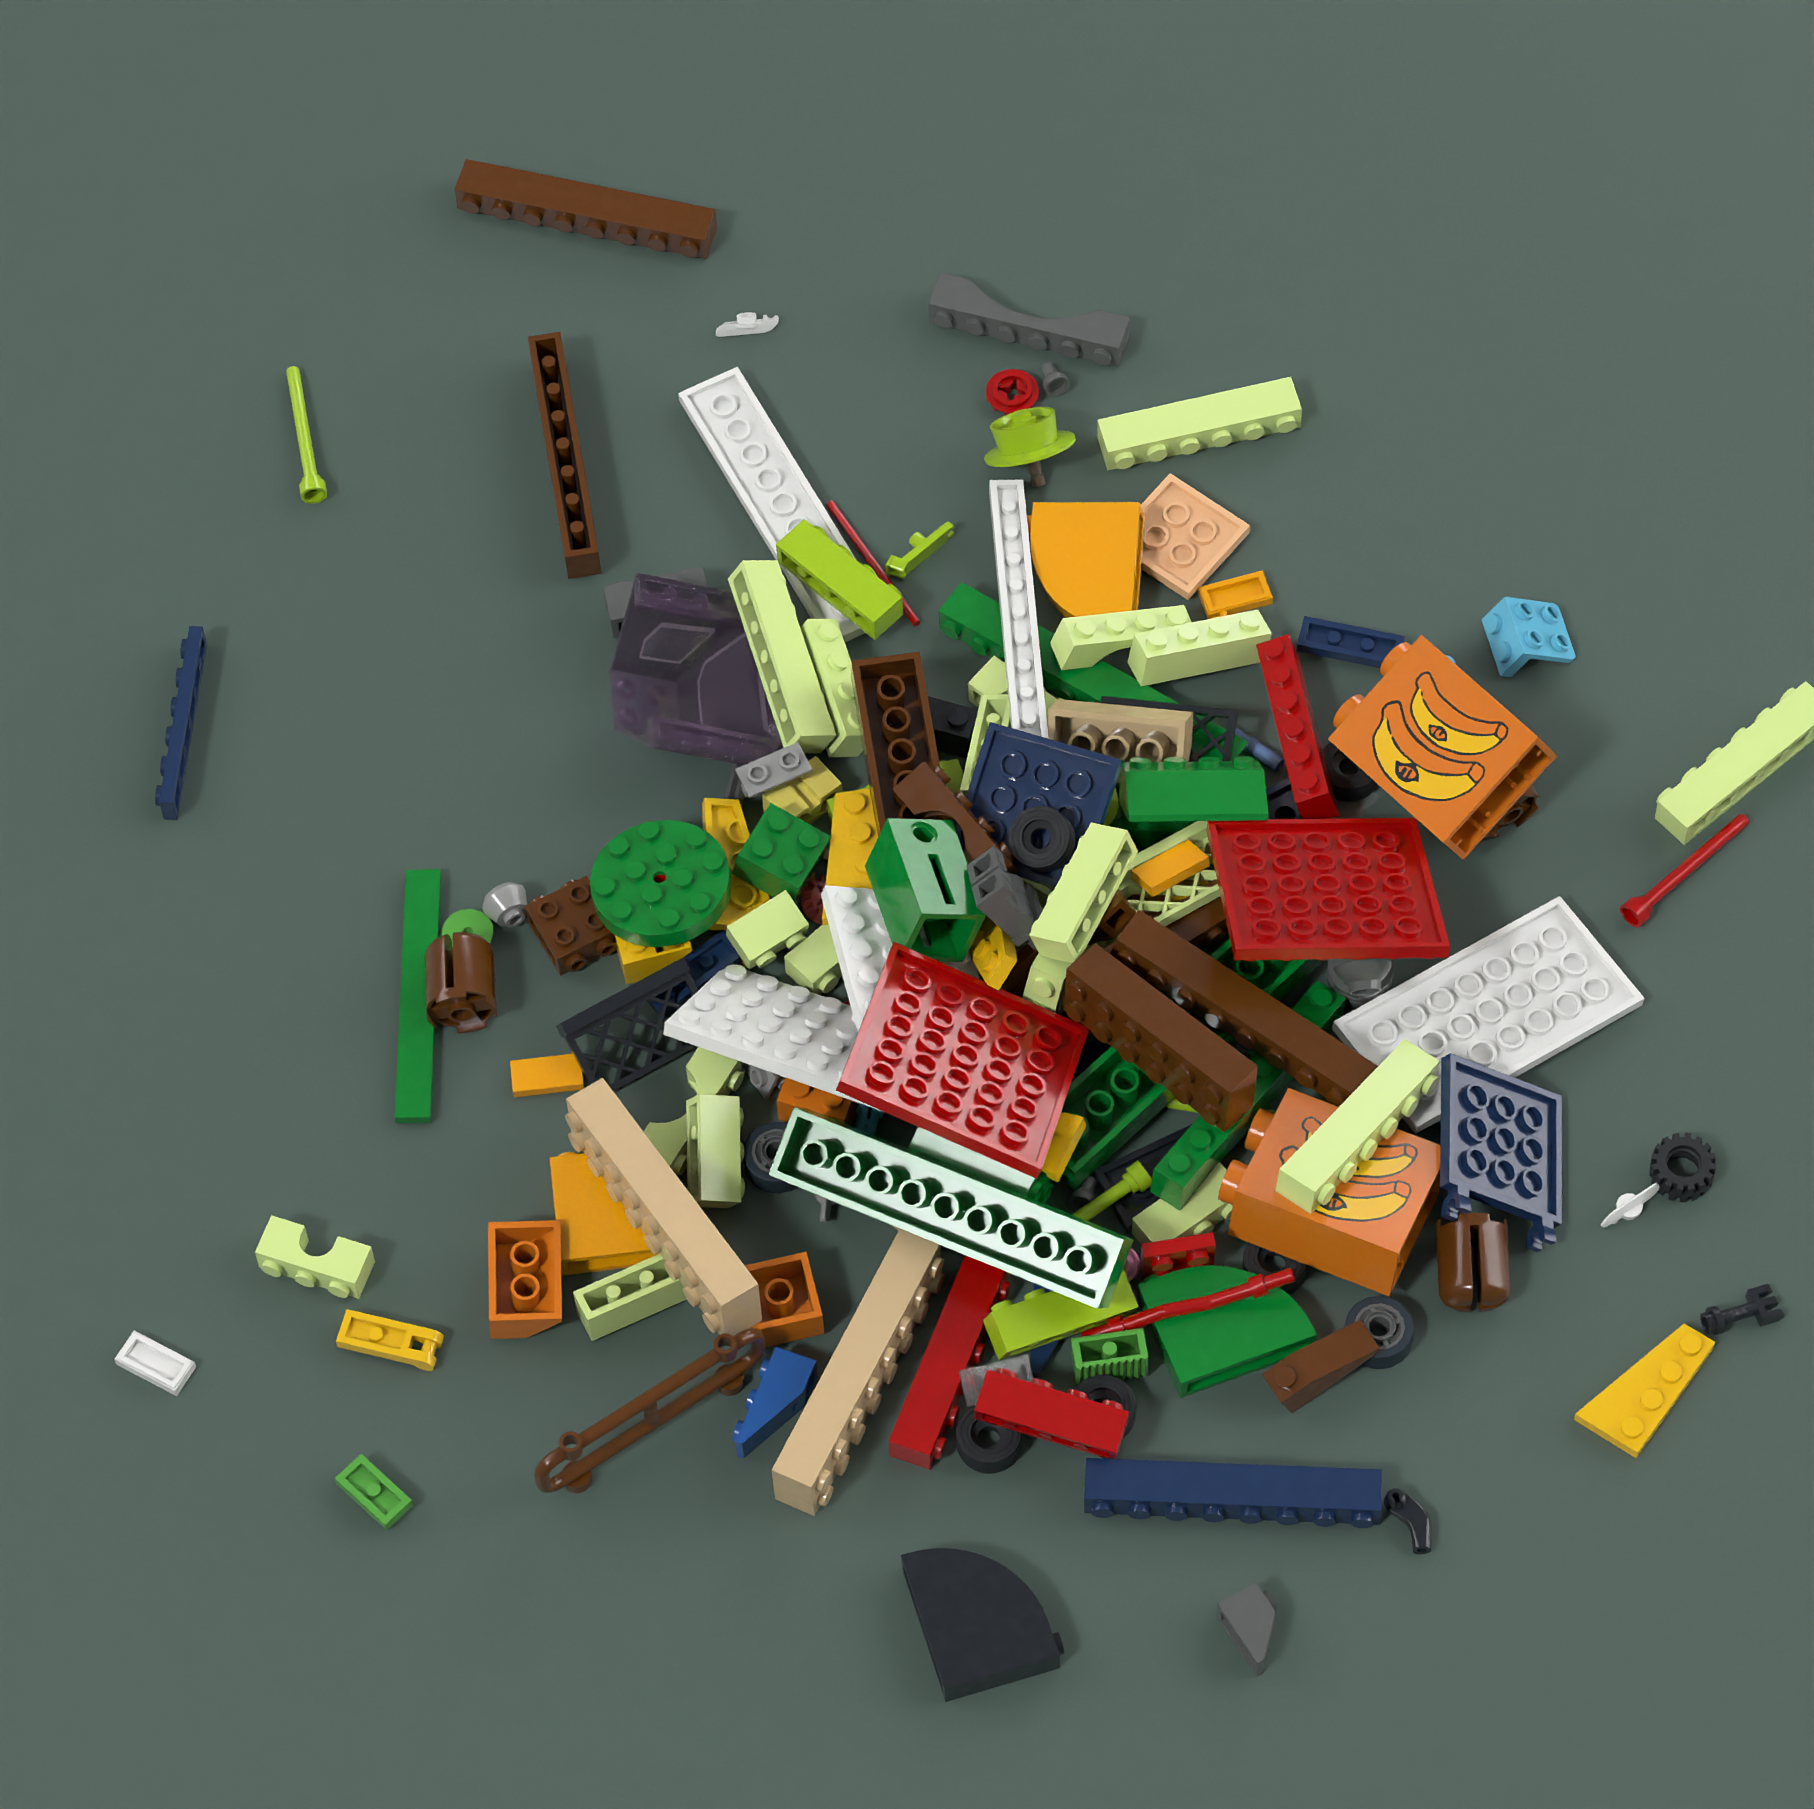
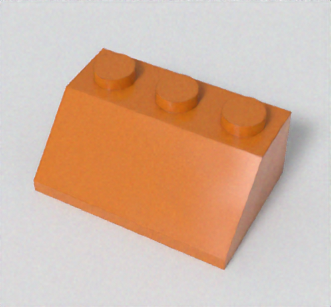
(524, 1277)

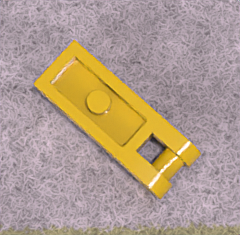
(389, 1339)

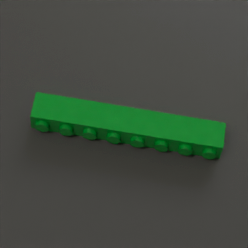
(1206, 1145)

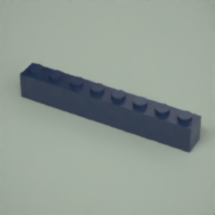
(1233, 1492)

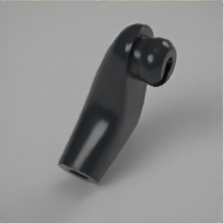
(1413, 1516)

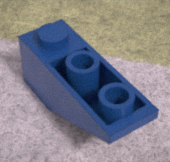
(780, 1396)

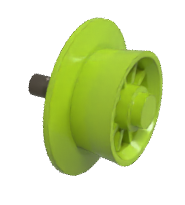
(1026, 439)

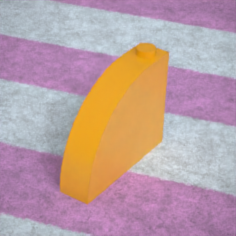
(1088, 555)
(592, 1225)

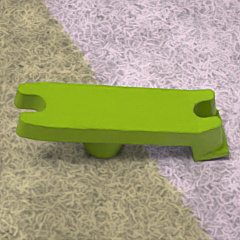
(922, 550)

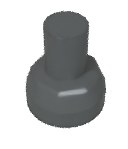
(1055, 382)
(1083, 1195)

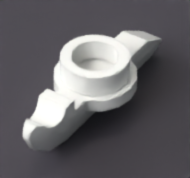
(747, 324)
(1630, 1205)

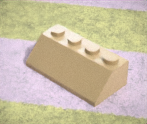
(1122, 730)

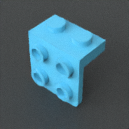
(1526, 631)

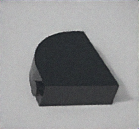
(978, 1621)

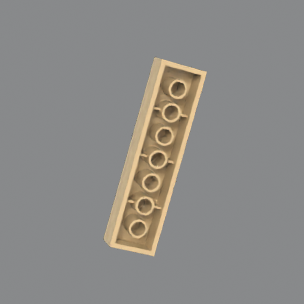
(663, 1210)
(858, 1372)

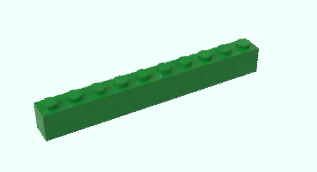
(977, 623)

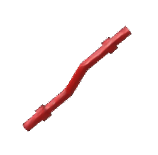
(1256, 1286)

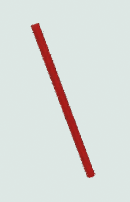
(869, 557)

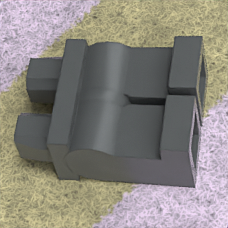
(1004, 896)

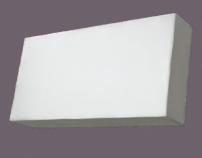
(155, 1363)

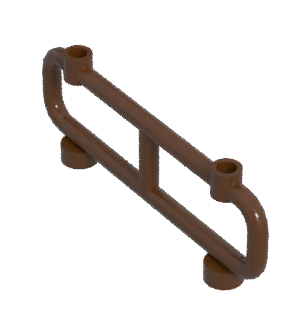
(727, 1380)

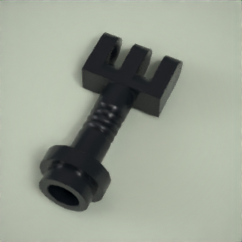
(1715, 1320)

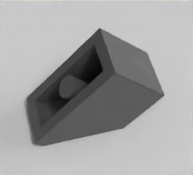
(1249, 1622)

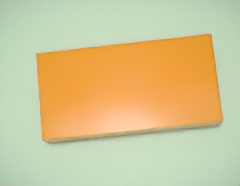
(1235, 594)
(1170, 868)
(546, 1075)

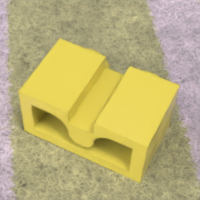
(805, 795)

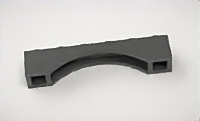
(1090, 336)

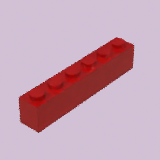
(1297, 729)
(953, 1347)

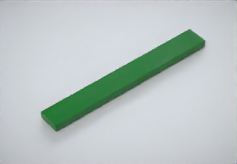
(415, 1033)

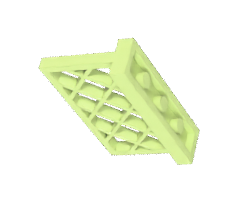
(1198, 895)

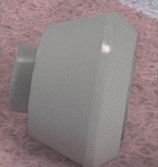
(506, 904)

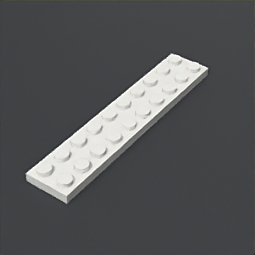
(761, 473)

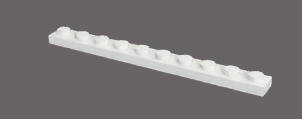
(1017, 607)

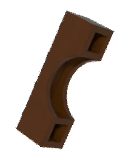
(929, 796)

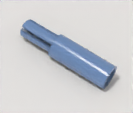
(1261, 751)

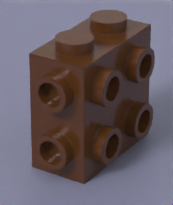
(570, 926)

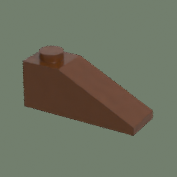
(1320, 1365)

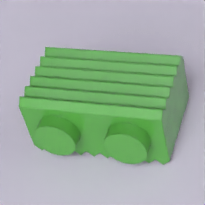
(1112, 1354)

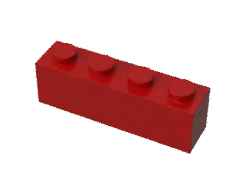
(1051, 1414)

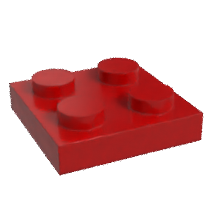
(1177, 1254)

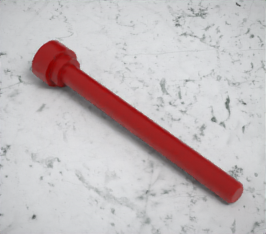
(1638, 909)

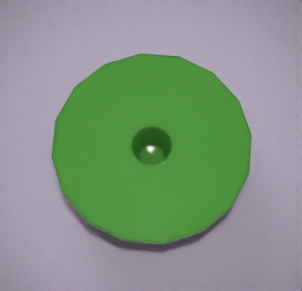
(469, 921)

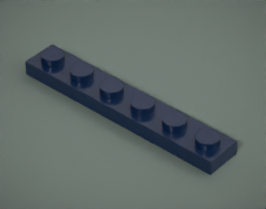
(180, 733)

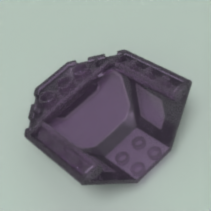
(689, 675)

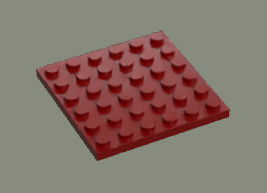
(1327, 889)
(963, 1060)

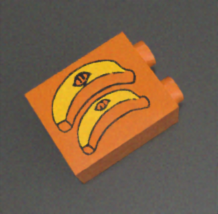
(1440, 745)
(1368, 1221)

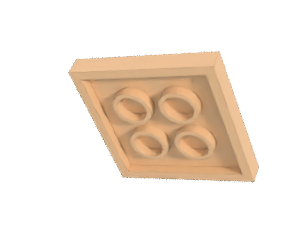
(1186, 536)

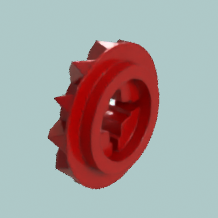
(1001, 385)

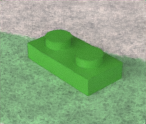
(373, 1492)

